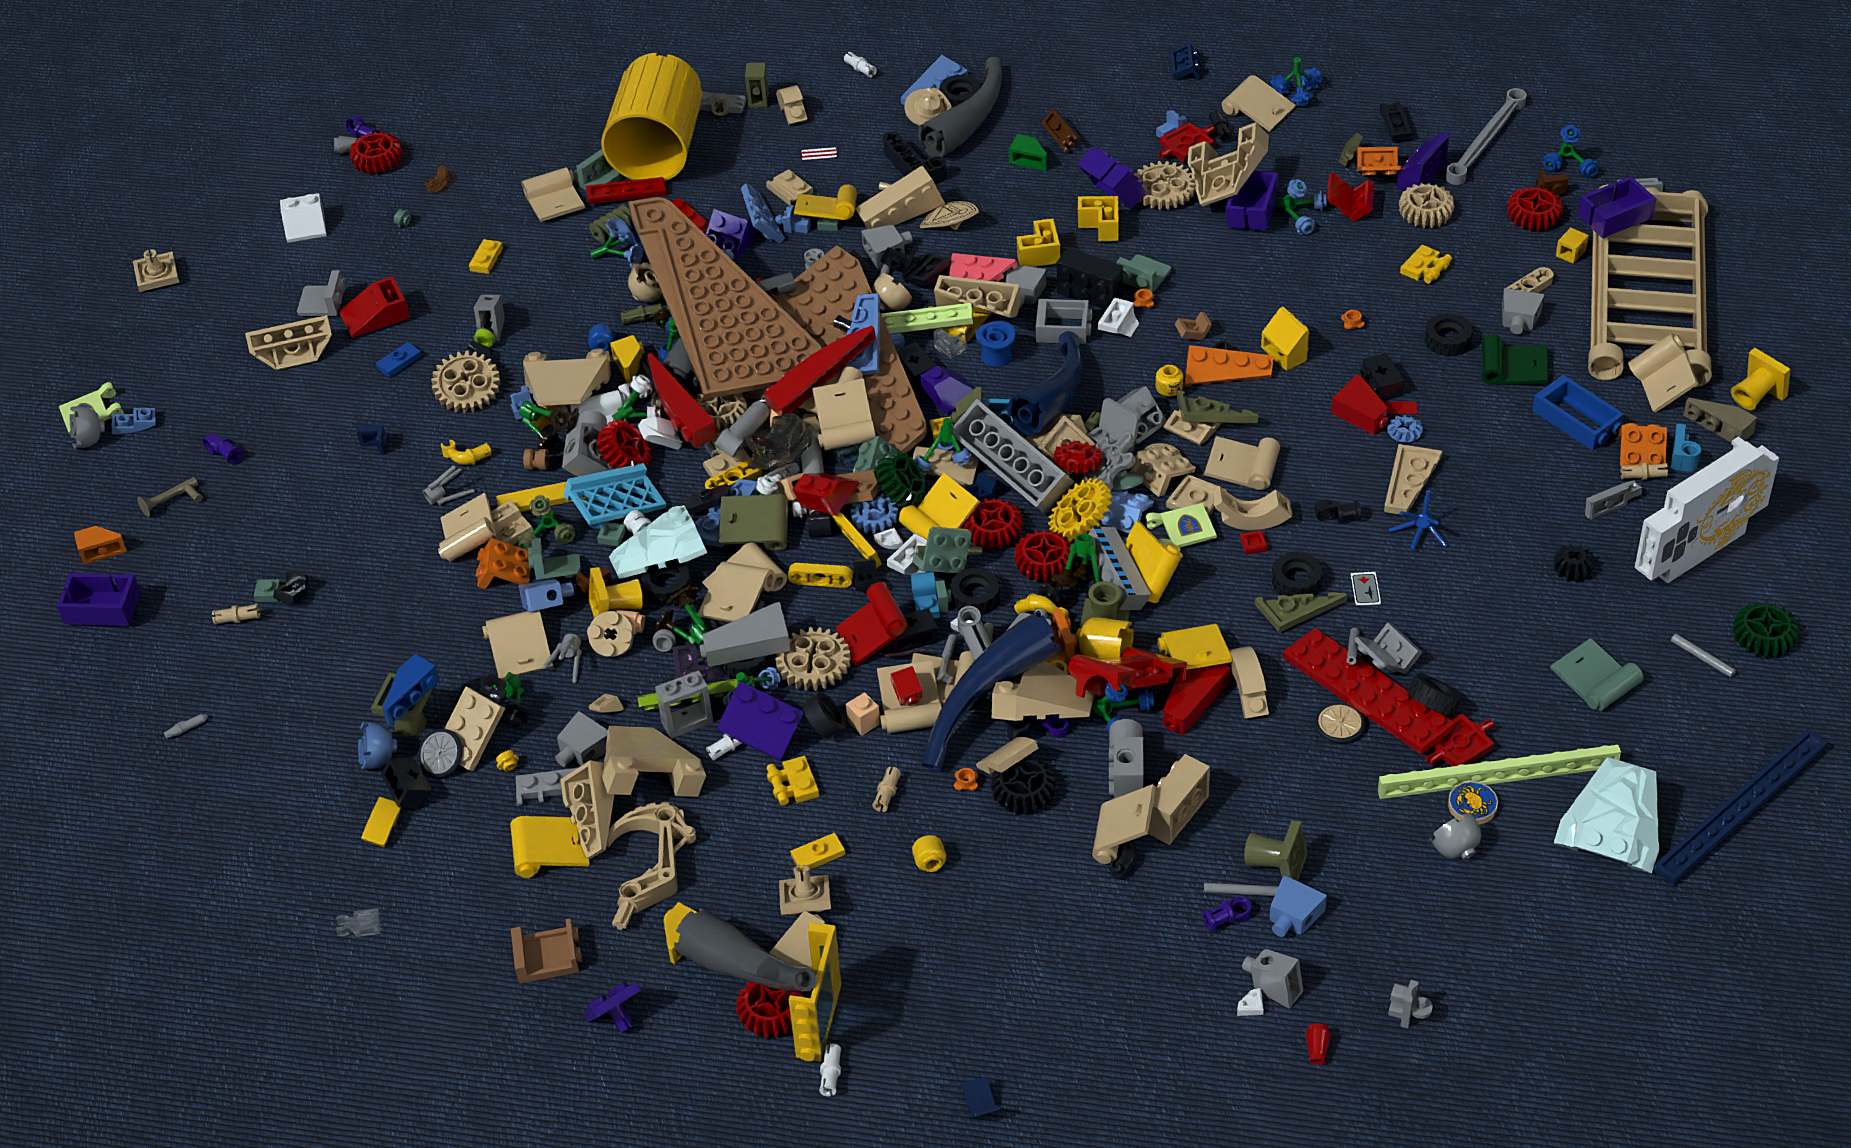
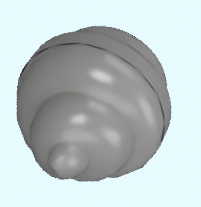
(664, 640)

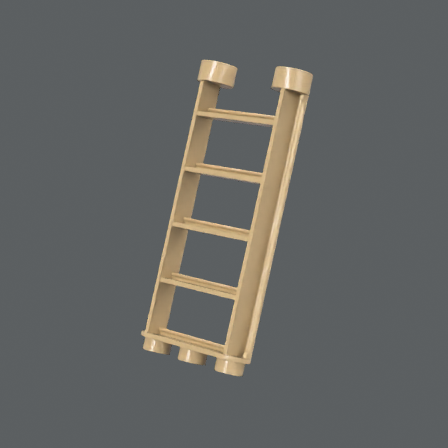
(1605, 358)

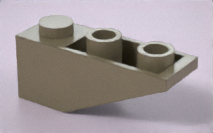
(1721, 419)

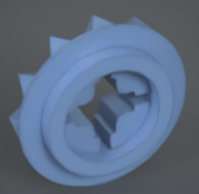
(1402, 434)

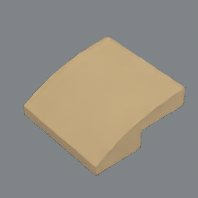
(1195, 432)
(509, 523)
(1008, 755)

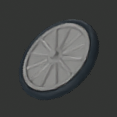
(440, 753)

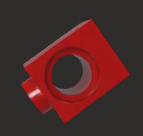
(906, 686)

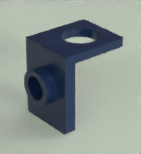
(979, 1097)

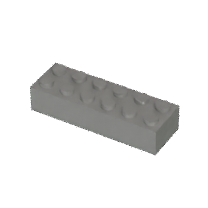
(1011, 457)

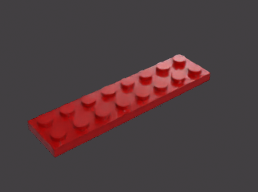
(1368, 691)

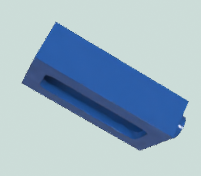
(1583, 401)

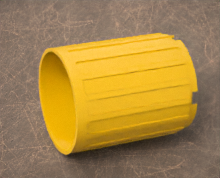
(652, 118)

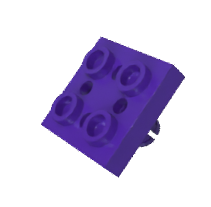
(613, 1005)

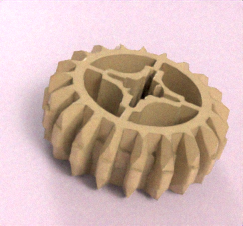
(1426, 205)
(723, 409)

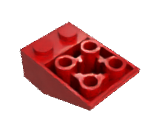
(375, 308)

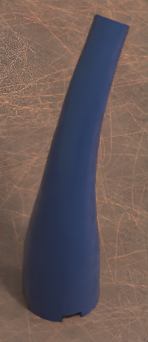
(1048, 398)
(1007, 657)

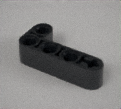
(907, 160)

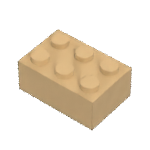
(1178, 798)

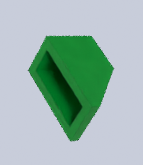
(1027, 153)

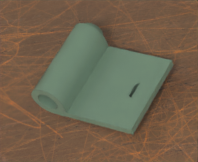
(1597, 676)

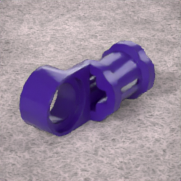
(360, 129)
(222, 447)
(1049, 721)
(1226, 913)

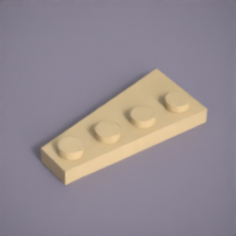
(1409, 475)

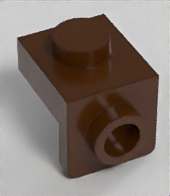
(1555, 183)
(583, 582)

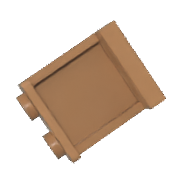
(546, 953)

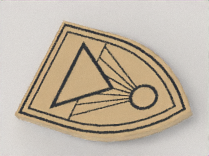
(949, 214)

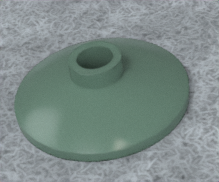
(1126, 480)

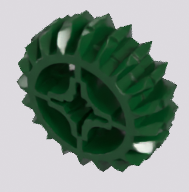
(901, 479)
(1765, 629)

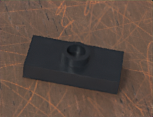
(707, 499)

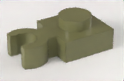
(1350, 149)

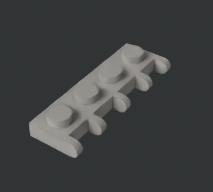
(540, 785)

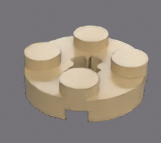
(609, 647)

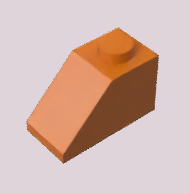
(98, 543)

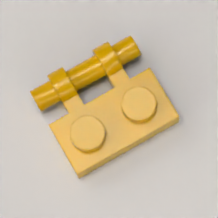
(1421, 261)
(800, 781)

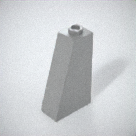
(747, 637)

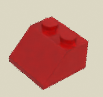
(824, 492)

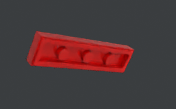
(626, 190)

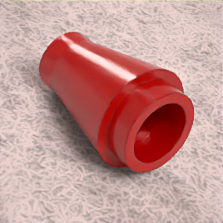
(1317, 1042)

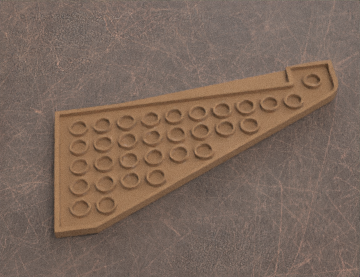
(831, 290)
(725, 320)

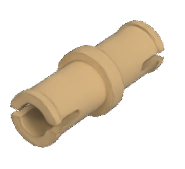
(1644, 471)
(236, 614)
(886, 789)

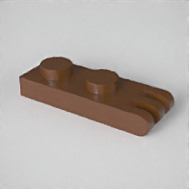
(1060, 130)

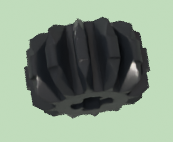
(1573, 562)

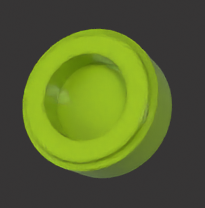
(485, 337)

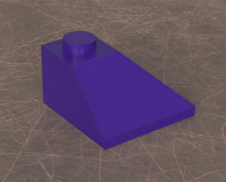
(944, 388)

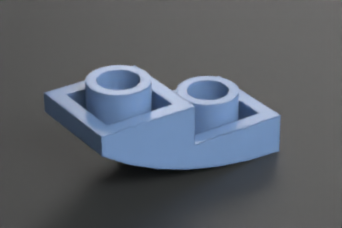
(127, 423)

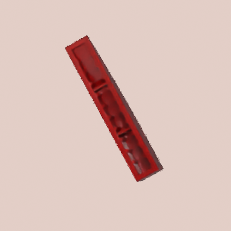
(816, 371)
(680, 406)

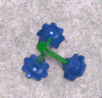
(1310, 80)

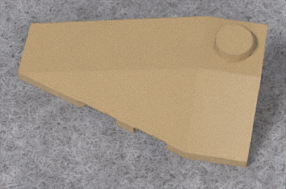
(590, 806)

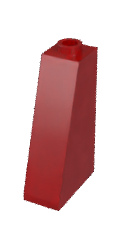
(1193, 696)

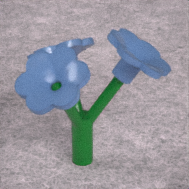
(620, 229)

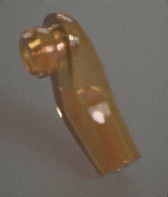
(439, 181)

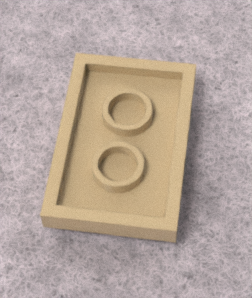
(474, 724)

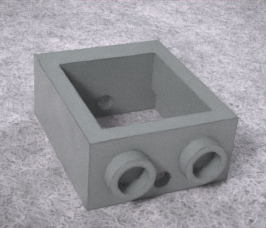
(1066, 310)
(691, 716)

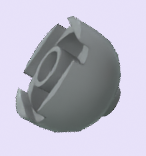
(85, 426)
(1458, 837)

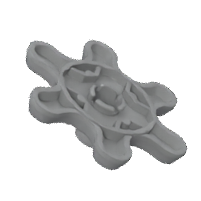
(1114, 457)

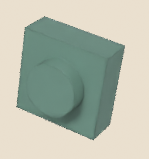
(828, 224)
(611, 534)
(265, 589)
(943, 596)

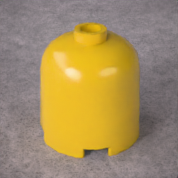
(1104, 638)

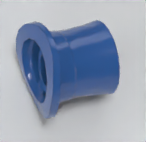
(996, 342)

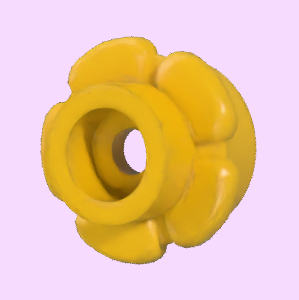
(507, 761)

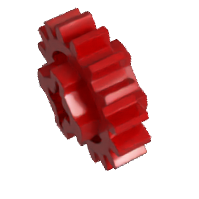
(1077, 457)

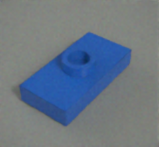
(398, 359)

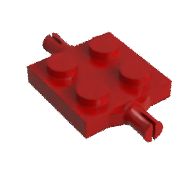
(1179, 140)
(1464, 743)

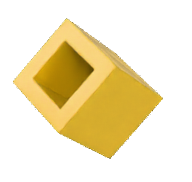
(1572, 245)

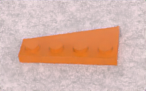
(1220, 365)

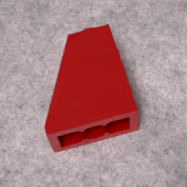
(1360, 406)

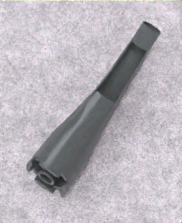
(956, 125)
(677, 359)
(728, 951)

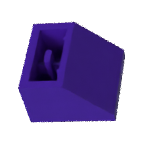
(730, 232)

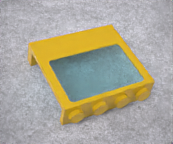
(814, 1015)

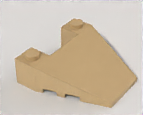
(1225, 175)
(565, 380)
(1040, 693)
(648, 751)

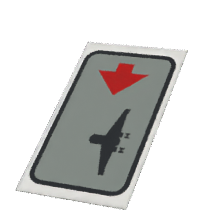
(1365, 588)

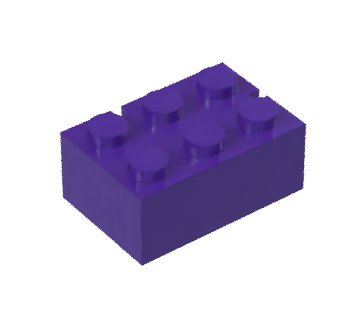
(1112, 177)
(1254, 201)
(1615, 213)
(95, 601)

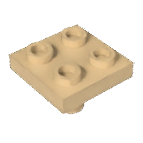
(155, 270)
(804, 893)

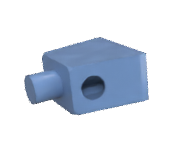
(535, 594)
(1295, 907)

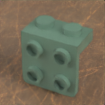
(1143, 272)
(871, 453)
(944, 550)
(552, 567)

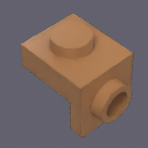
(1194, 329)

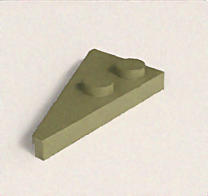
(1211, 411)
(1295, 609)

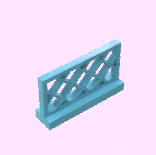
(610, 483)

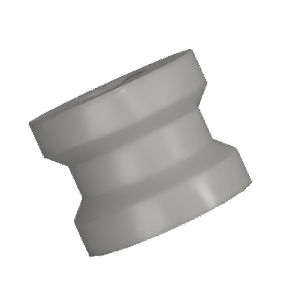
(812, 256)

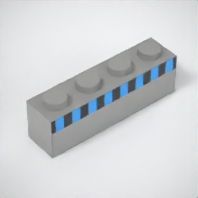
(1118, 567)

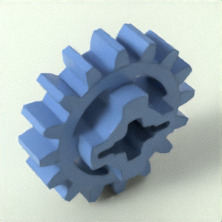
(874, 514)

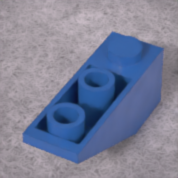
(409, 685)

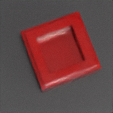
(1253, 542)

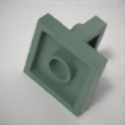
(595, 171)

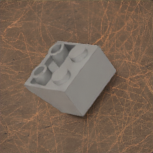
(1144, 405)

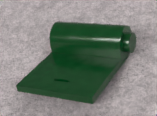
(1512, 363)

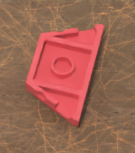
(980, 267)

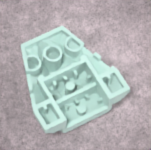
(665, 539)
(1615, 816)

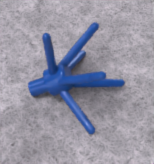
(1422, 521)

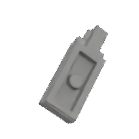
(1611, 499)

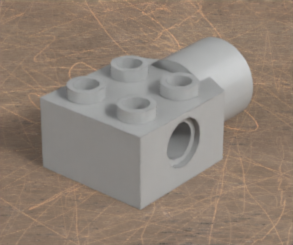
(581, 448)
(1127, 754)

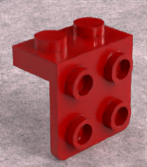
(1351, 202)

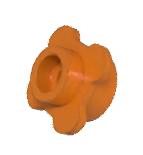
(1143, 298)
(1352, 319)
(963, 775)

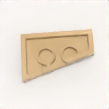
(942, 462)

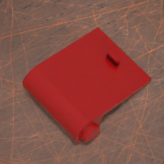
(872, 624)

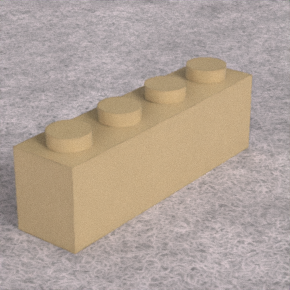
(984, 295)

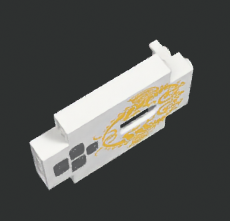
(1686, 526)

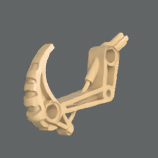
(661, 880)

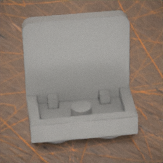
(323, 299)
(1115, 422)
(1390, 650)

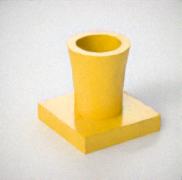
(1762, 377)
(614, 597)

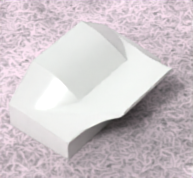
(1119, 318)
(660, 432)
(902, 558)

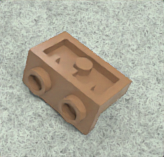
(867, 487)

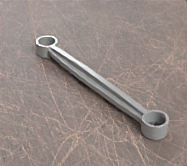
(1515, 100)

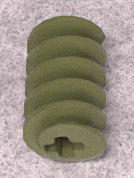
(599, 229)

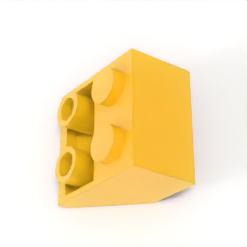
(1286, 339)

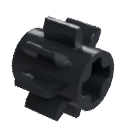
(1053, 592)

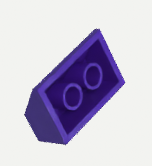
(1425, 162)
(760, 721)

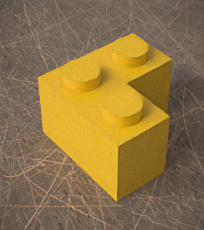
(1099, 213)
(1040, 248)

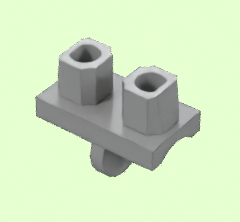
(1405, 1003)

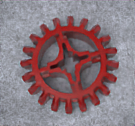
(376, 152)
(1534, 208)
(623, 445)
(993, 528)
(1031, 551)
(767, 1013)

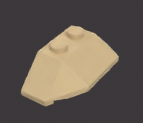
(290, 343)

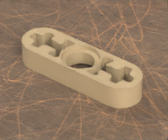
(1539, 279)

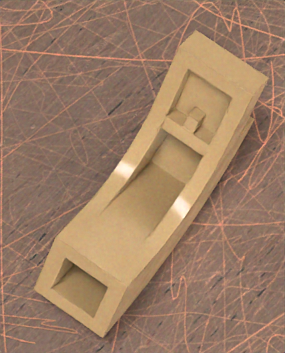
(1252, 514)
(1250, 681)

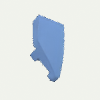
(518, 399)

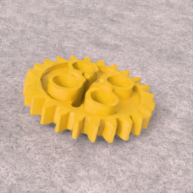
(1080, 508)

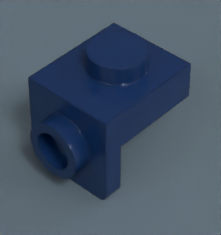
(373, 436)
(983, 487)

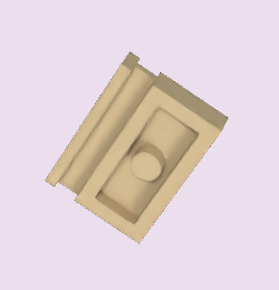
(788, 186)

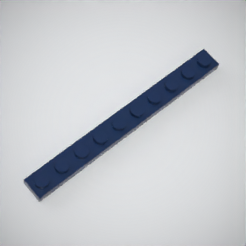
(1739, 807)

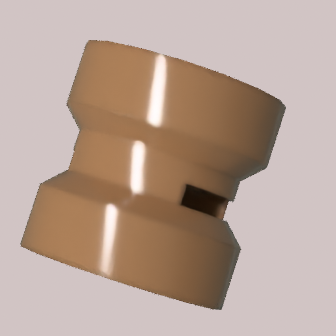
(536, 459)

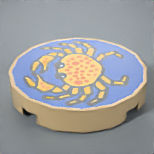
(1474, 799)

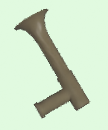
(186, 486)

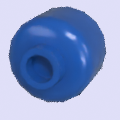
(600, 337)

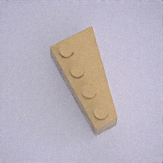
(901, 201)

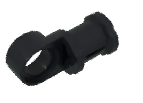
(1337, 511)

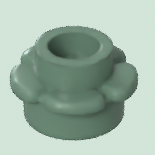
(402, 218)

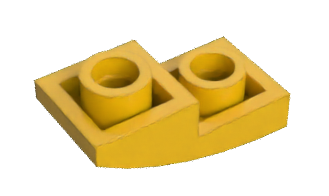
(381, 822)

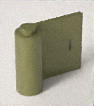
(754, 520)

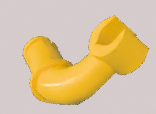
(467, 457)
(1035, 602)

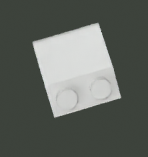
(303, 217)

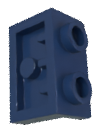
(1185, 61)

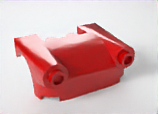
(1133, 669)

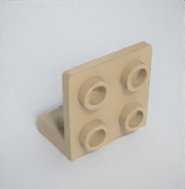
(1158, 466)

